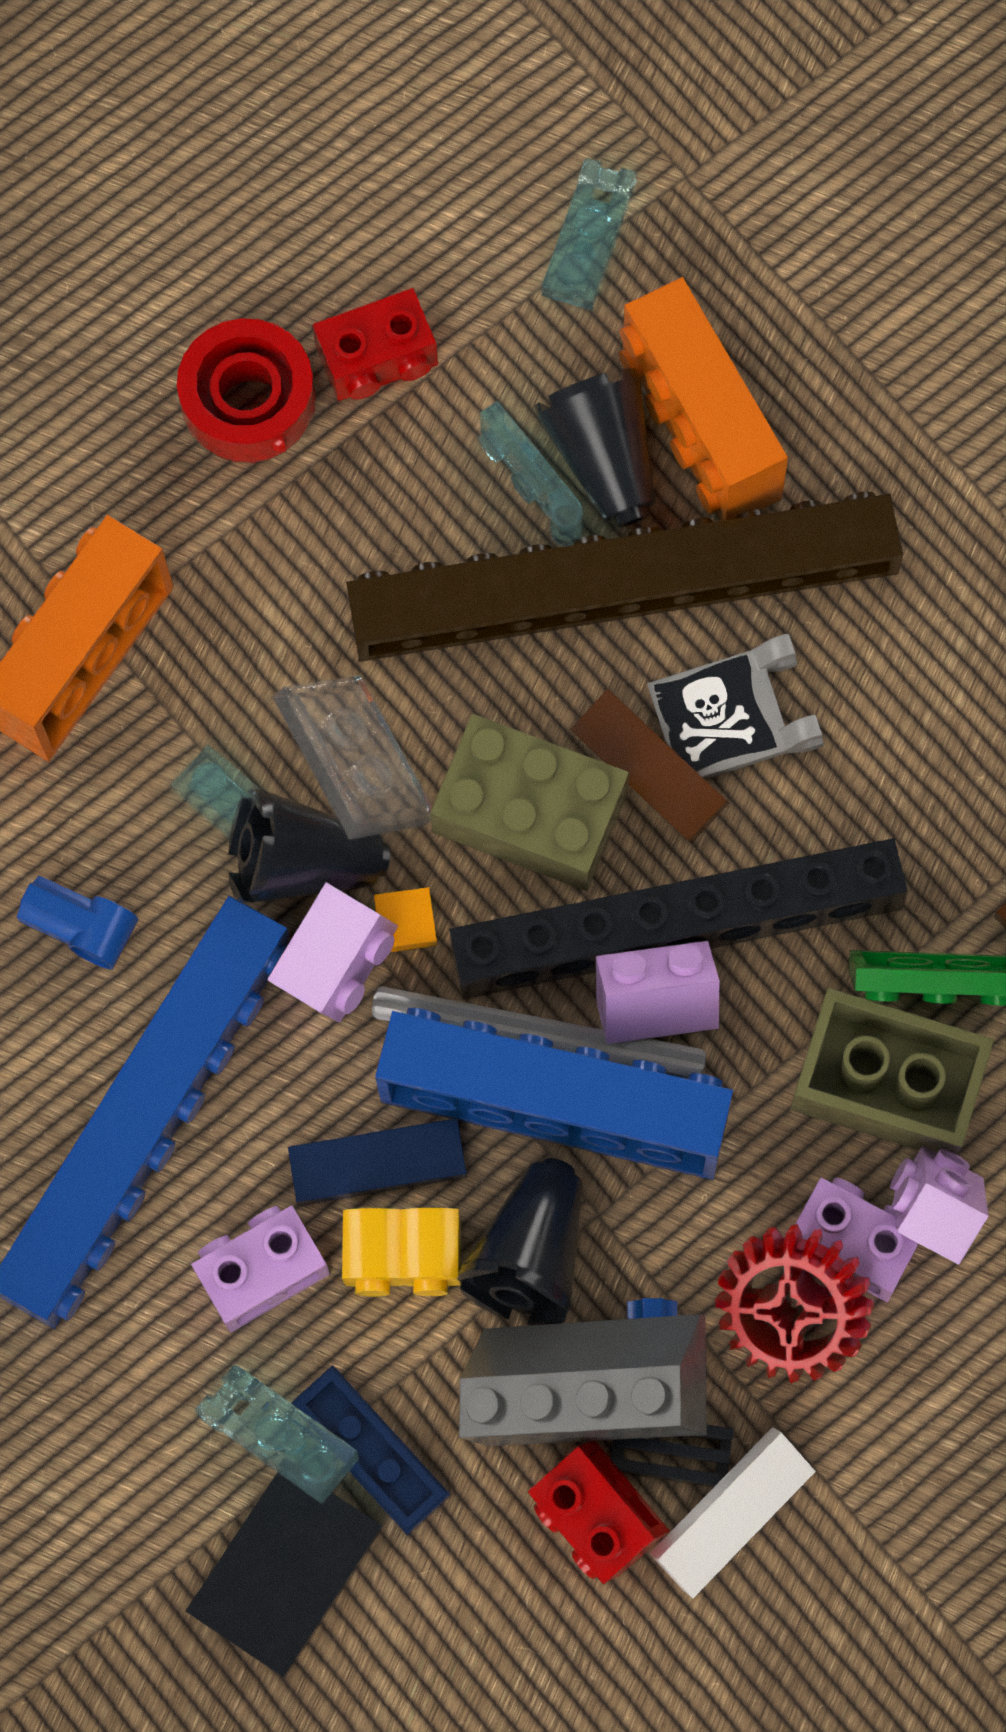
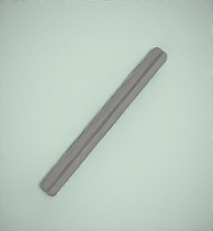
(676, 1058)

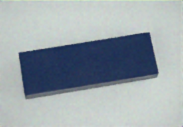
(377, 1162)
(385, 1463)

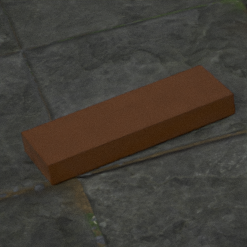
(652, 765)

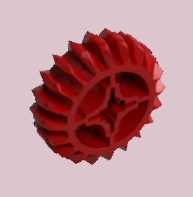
(750, 1306)

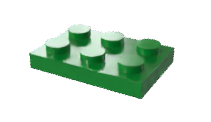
(935, 975)

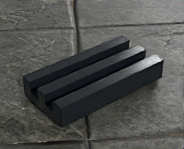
(677, 1474)

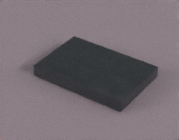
(283, 1573)

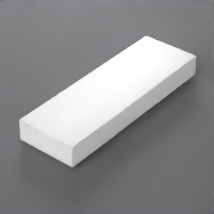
(732, 1512)

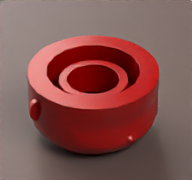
(240, 353)

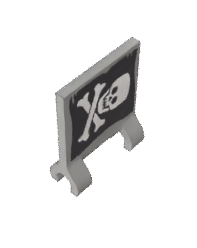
(728, 711)

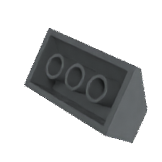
(586, 1382)

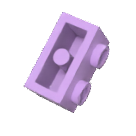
(334, 953)
(657, 992)
(939, 1202)
(864, 1233)
(259, 1266)

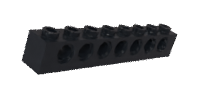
(710, 908)

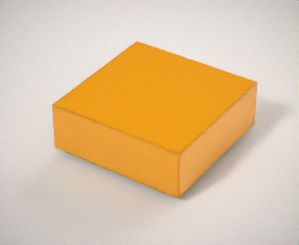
(412, 914)

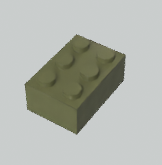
(529, 802)
(891, 1073)

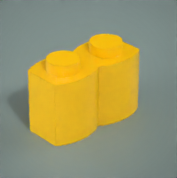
(401, 1250)

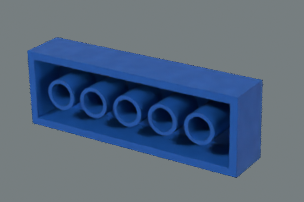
(553, 1093)

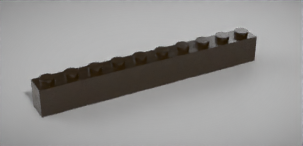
(624, 576)

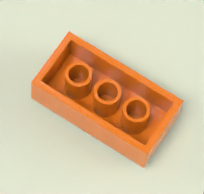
(702, 402)
(79, 634)

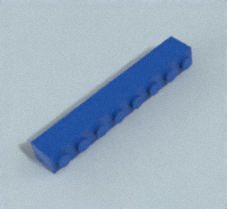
(141, 1113)

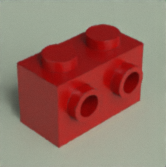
(376, 345)
(597, 1512)

